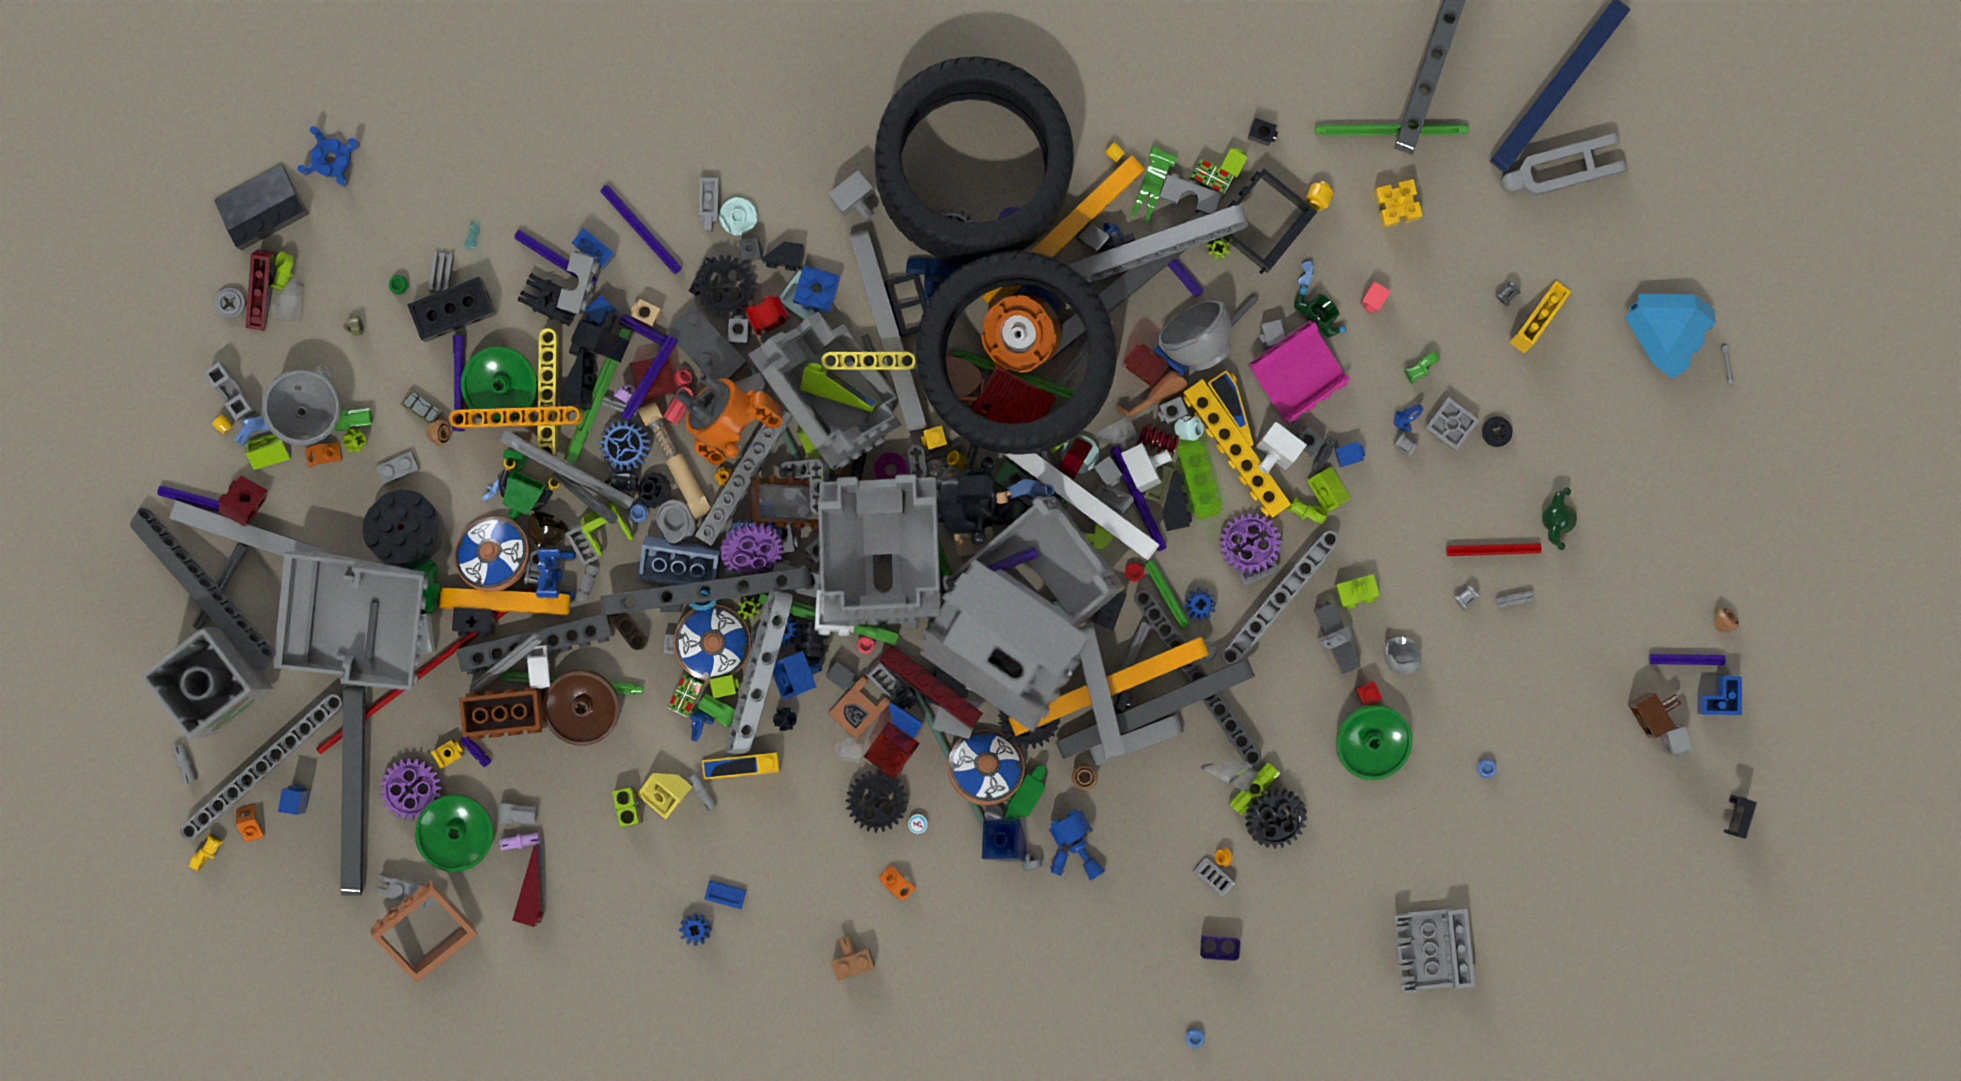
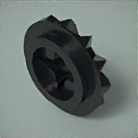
(1506, 431)

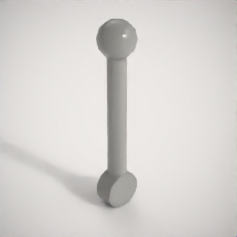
(1725, 349)

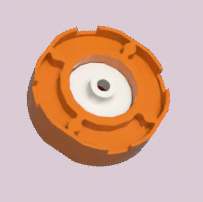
(1021, 332)

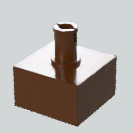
(1653, 713)

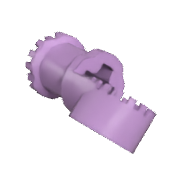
(623, 395)

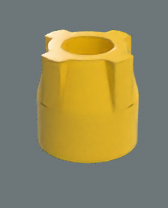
(1114, 152)
(222, 424)
(957, 459)

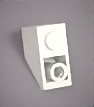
(539, 667)

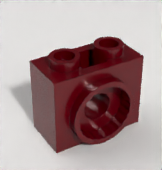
(242, 490)

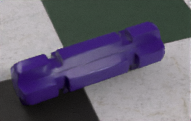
(475, 751)

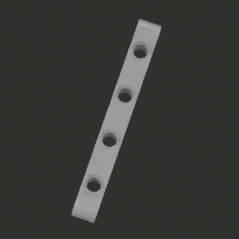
(1289, 586)
(759, 672)

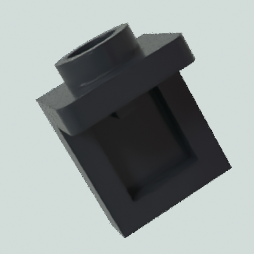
(1123, 700)

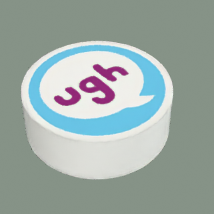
(917, 823)

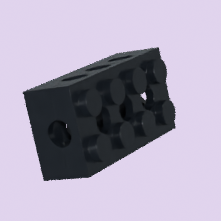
(440, 302)

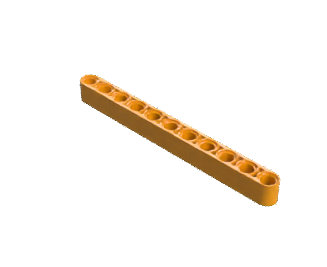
(1078, 219)
(1123, 680)

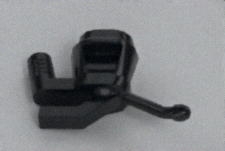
(621, 480)

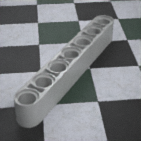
(1100, 695)

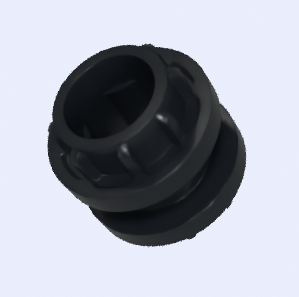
(811, 642)

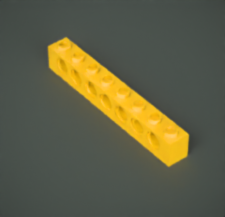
(1190, 398)

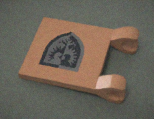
(856, 711)

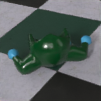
(1320, 311)

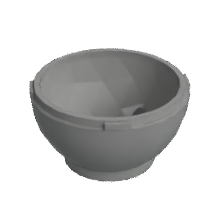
(1198, 335)
(316, 398)

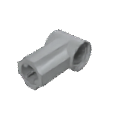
(514, 813)

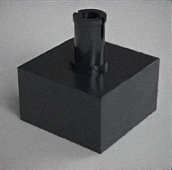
(600, 338)

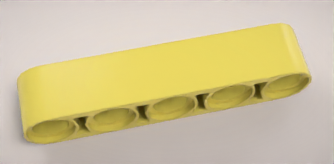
(860, 360)

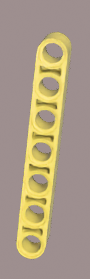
(552, 385)

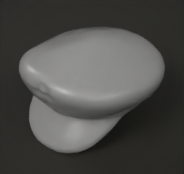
(675, 521)

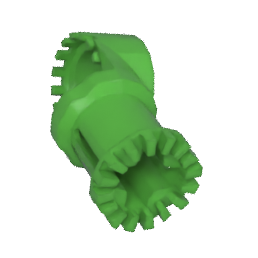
(1421, 368)

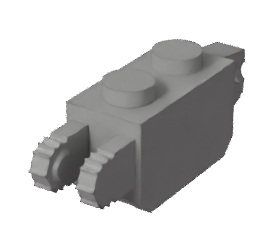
(401, 888)

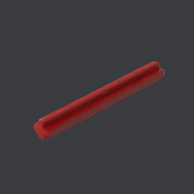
(1500, 549)

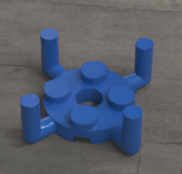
(319, 155)
(551, 573)

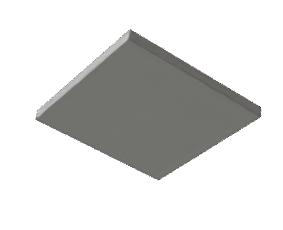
(947, 723)

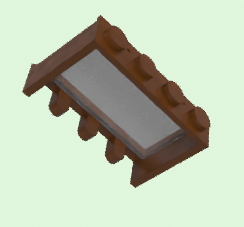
(782, 502)

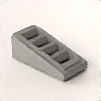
(590, 558)
(874, 668)
(1226, 889)

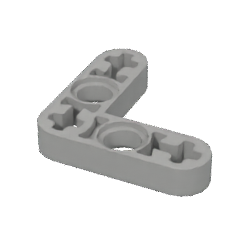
(812, 472)

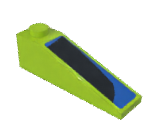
(827, 384)

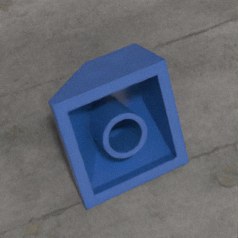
(904, 720)

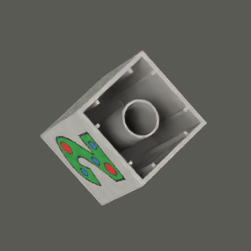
(206, 683)

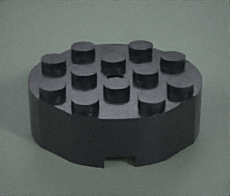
(403, 529)

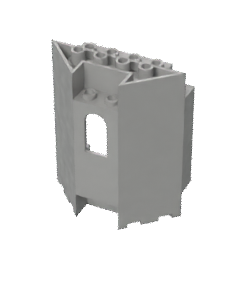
(783, 364)
(872, 520)
(1002, 612)

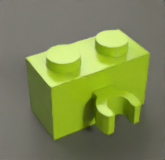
(1356, 591)

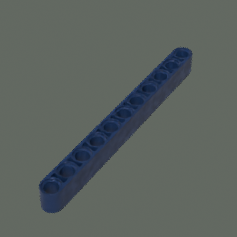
(1560, 85)

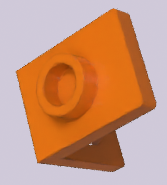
(970, 400)
(323, 454)
(248, 825)
(896, 882)

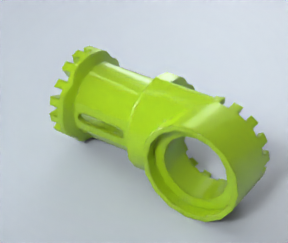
(283, 270)
(1314, 512)

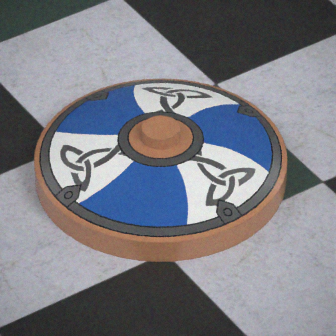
(492, 554)
(712, 642)
(985, 767)

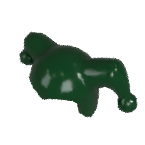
(1559, 518)

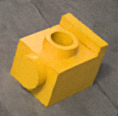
(456, 753)

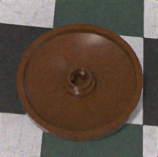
(581, 707)

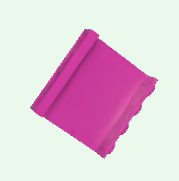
(1298, 372)

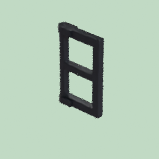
(888, 283)

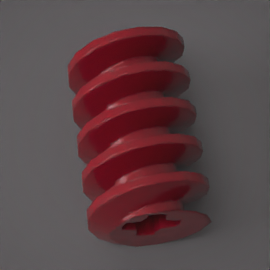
(1158, 439)

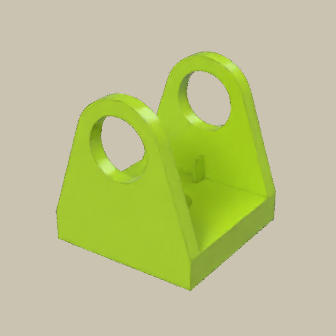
(594, 520)

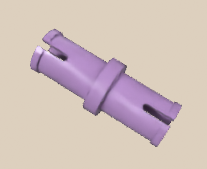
(519, 841)

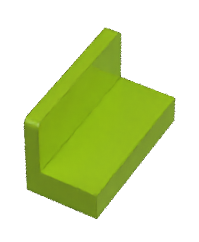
(266, 451)
(1329, 489)

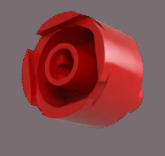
(767, 315)

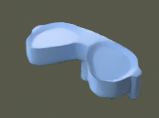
(1308, 268)
(493, 490)

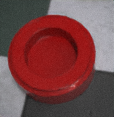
(1134, 571)

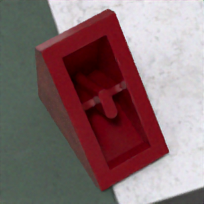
(1075, 457)

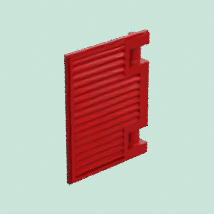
(1012, 399)

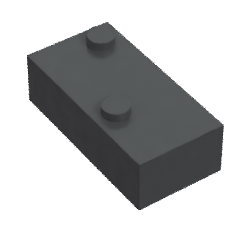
(706, 345)

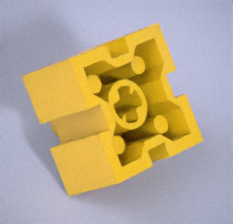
(1397, 203)

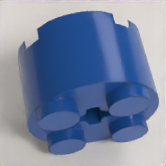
(1070, 829)

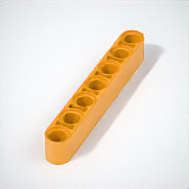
(508, 413)
(504, 601)

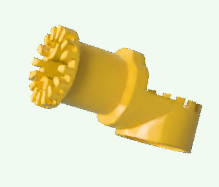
(206, 852)

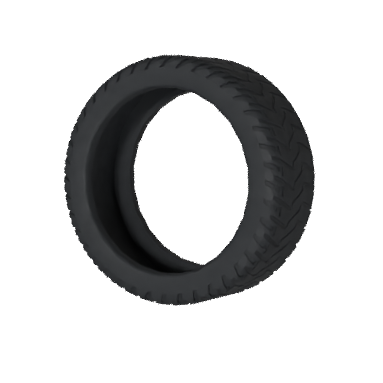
(982, 81)
(965, 287)

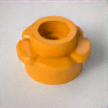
(723, 471)
(1223, 857)

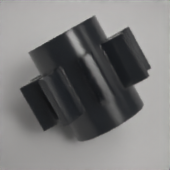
(905, 697)
(784, 719)

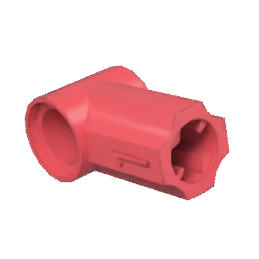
(677, 409)

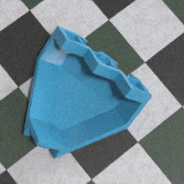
(1670, 328)

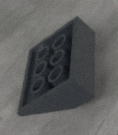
(260, 207)

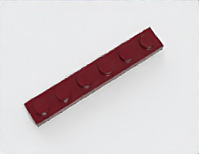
(931, 686)

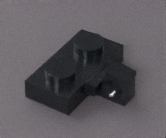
(1116, 241)

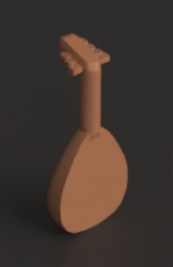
(962, 375)
(1166, 388)

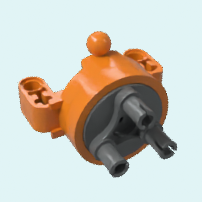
(721, 415)

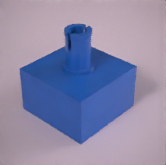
(794, 675)

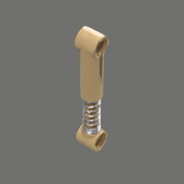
(676, 462)

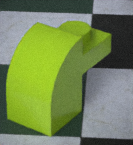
(1100, 538)

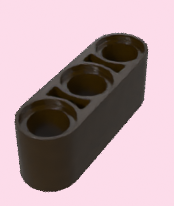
(630, 635)

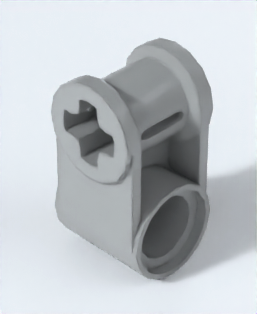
(532, 571)

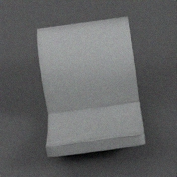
(1093, 237)

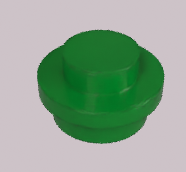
(398, 284)

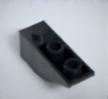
(579, 383)
(1174, 510)

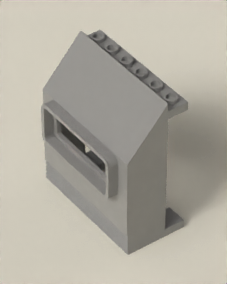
(1064, 563)

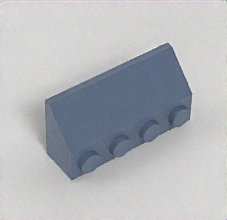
(678, 562)

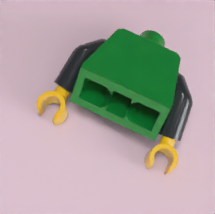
(523, 492)

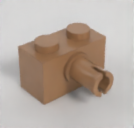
(852, 961)

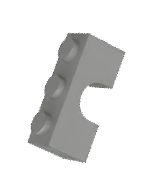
(1175, 187)
(584, 267)
(227, 386)

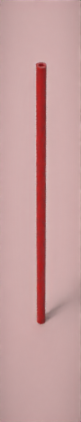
(421, 673)

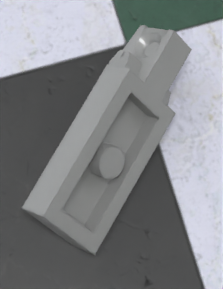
(708, 201)

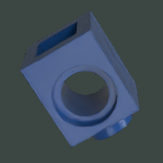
(598, 309)
(1349, 454)

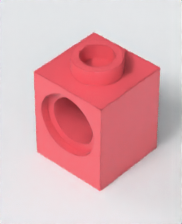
(1374, 297)

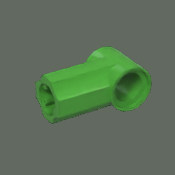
(354, 418)
(720, 711)

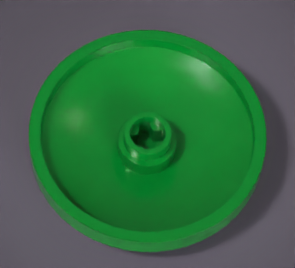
(499, 380)
(1373, 742)
(454, 833)

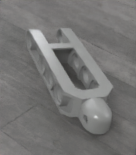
(1522, 178)

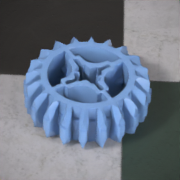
(621, 453)

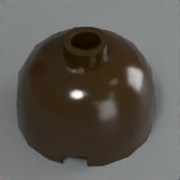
(545, 529)

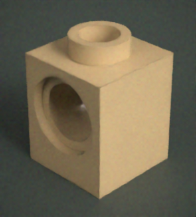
(653, 317)

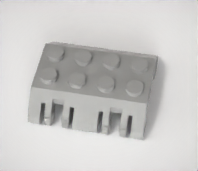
(1434, 949)

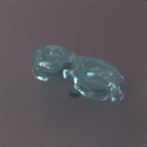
(474, 230)

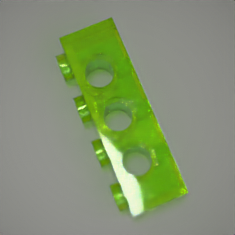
(1201, 510)

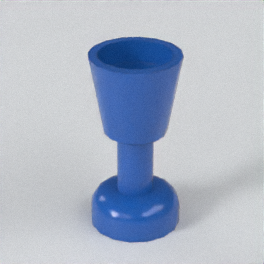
(1091, 866)

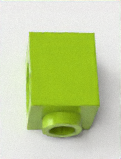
(1234, 162)
(724, 686)

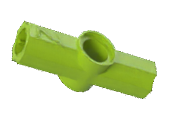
(1263, 779)

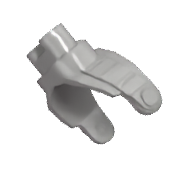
(1335, 639)

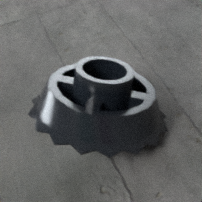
(654, 490)

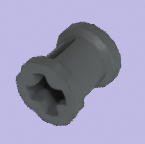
(1508, 293)

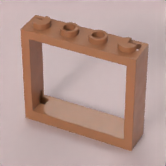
(443, 951)

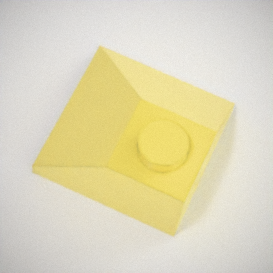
(664, 792)

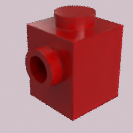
(1368, 694)

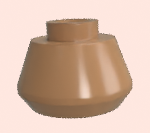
(438, 432)
(1726, 620)
(1087, 782)

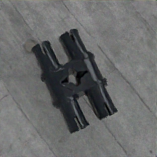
(540, 305)

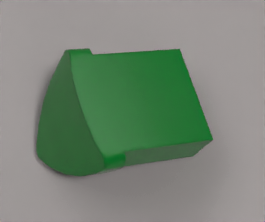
(520, 459)

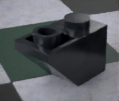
(786, 255)

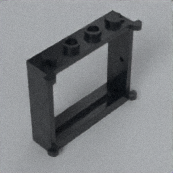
(1291, 234)

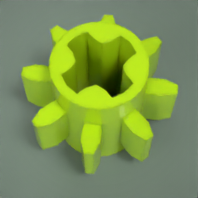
(1216, 254)
(354, 440)
(754, 610)

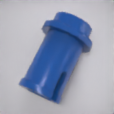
(1059, 863)

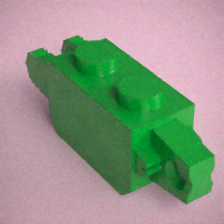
(433, 586)
(1027, 795)

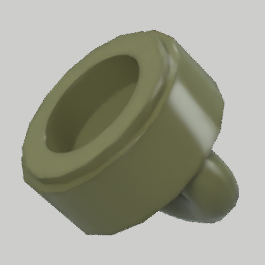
(356, 326)

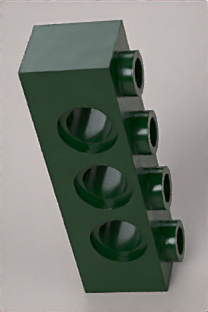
(1008, 470)

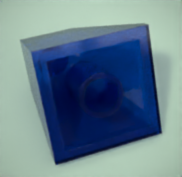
(1003, 841)

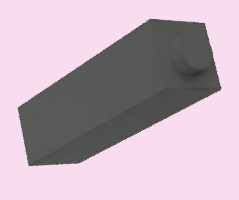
(1330, 623)

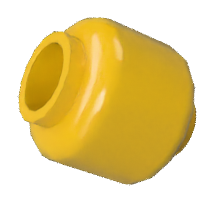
(1319, 196)

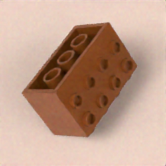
(502, 713)

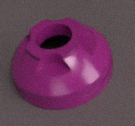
(889, 458)

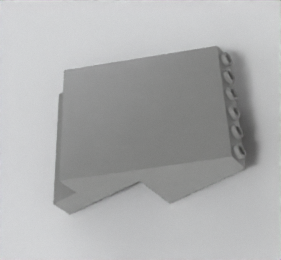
(327, 619)

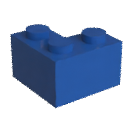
(1728, 698)

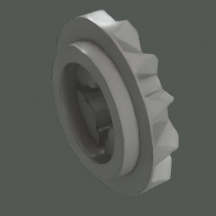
(220, 303)

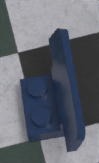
(934, 270)

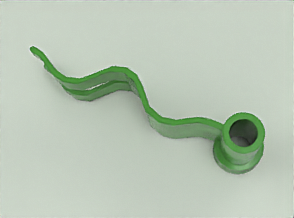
(1154, 179)

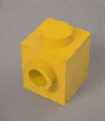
(934, 438)

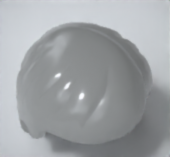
(1402, 655)

